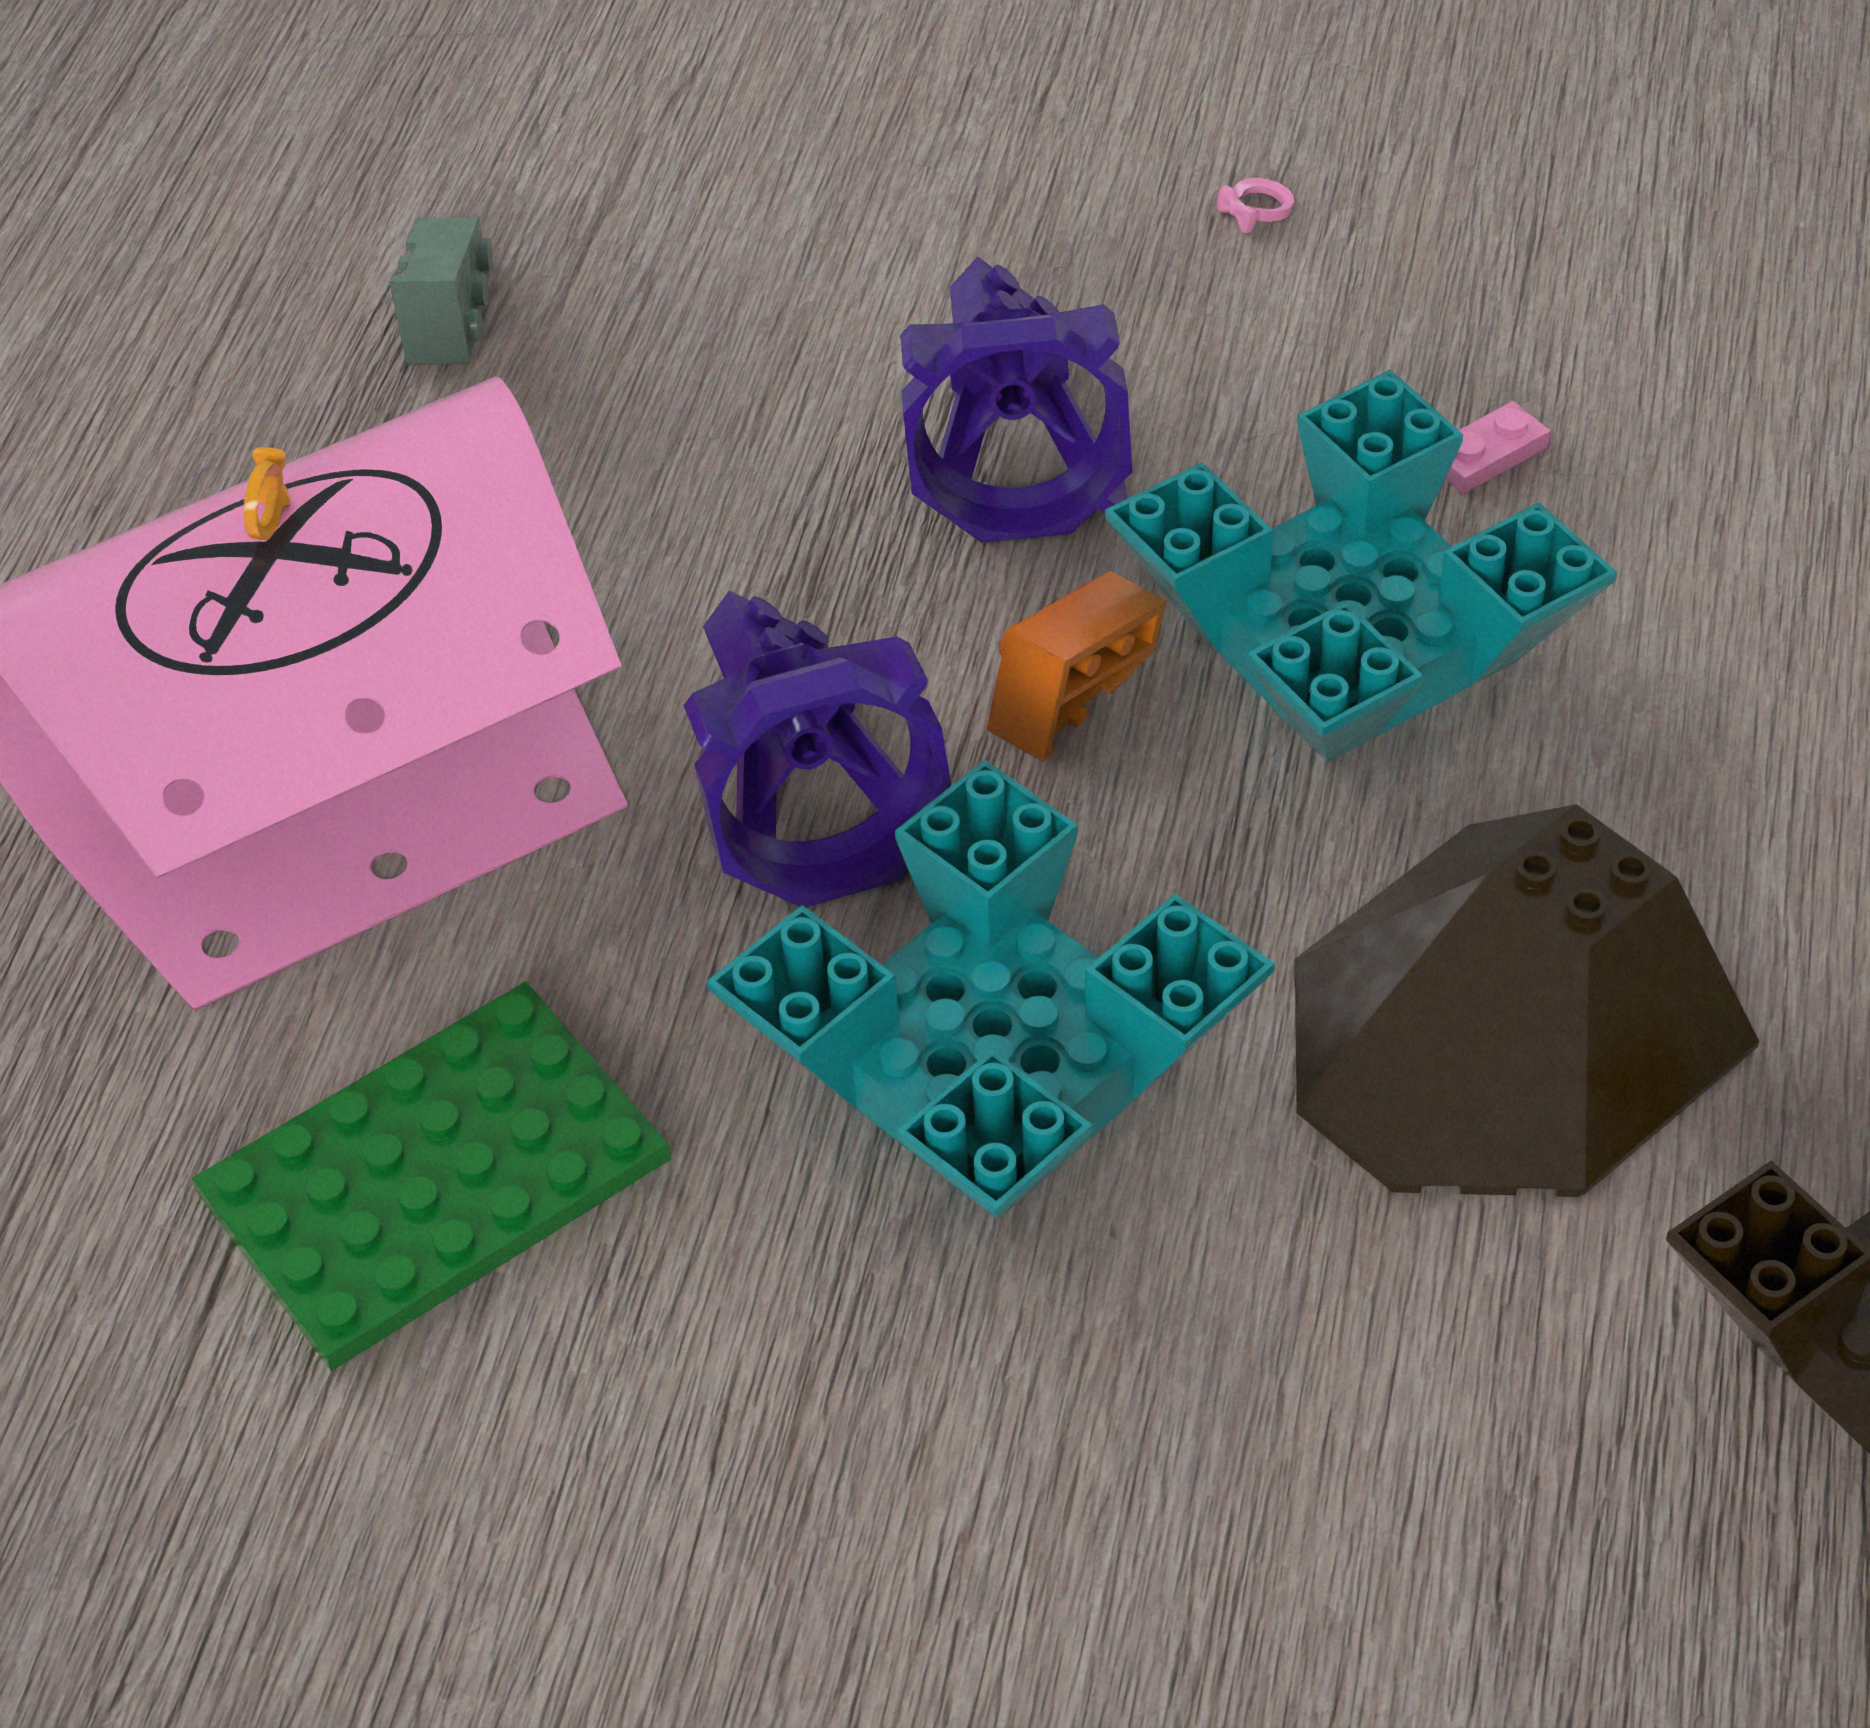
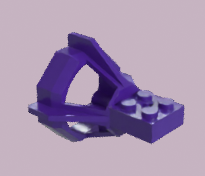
(1006, 362)
(791, 707)

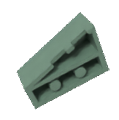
(442, 290)

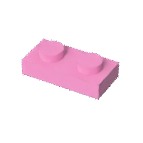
(1496, 445)

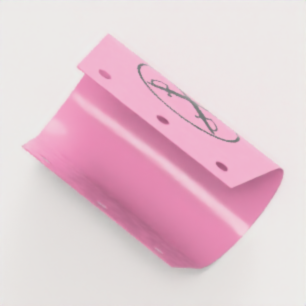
(259, 720)

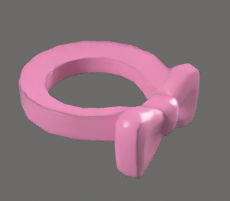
(1230, 202)

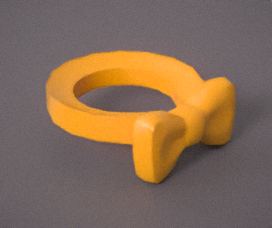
(267, 488)

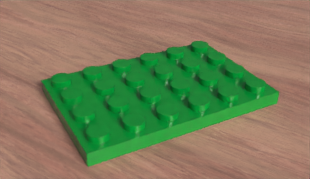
(429, 1173)

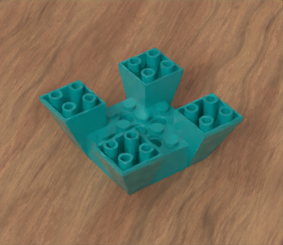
(1358, 601)
(992, 1029)

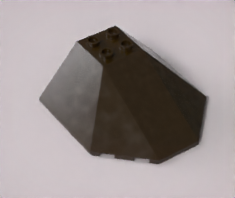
(1513, 1012)

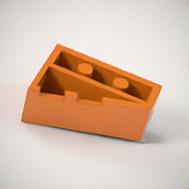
(1067, 656)

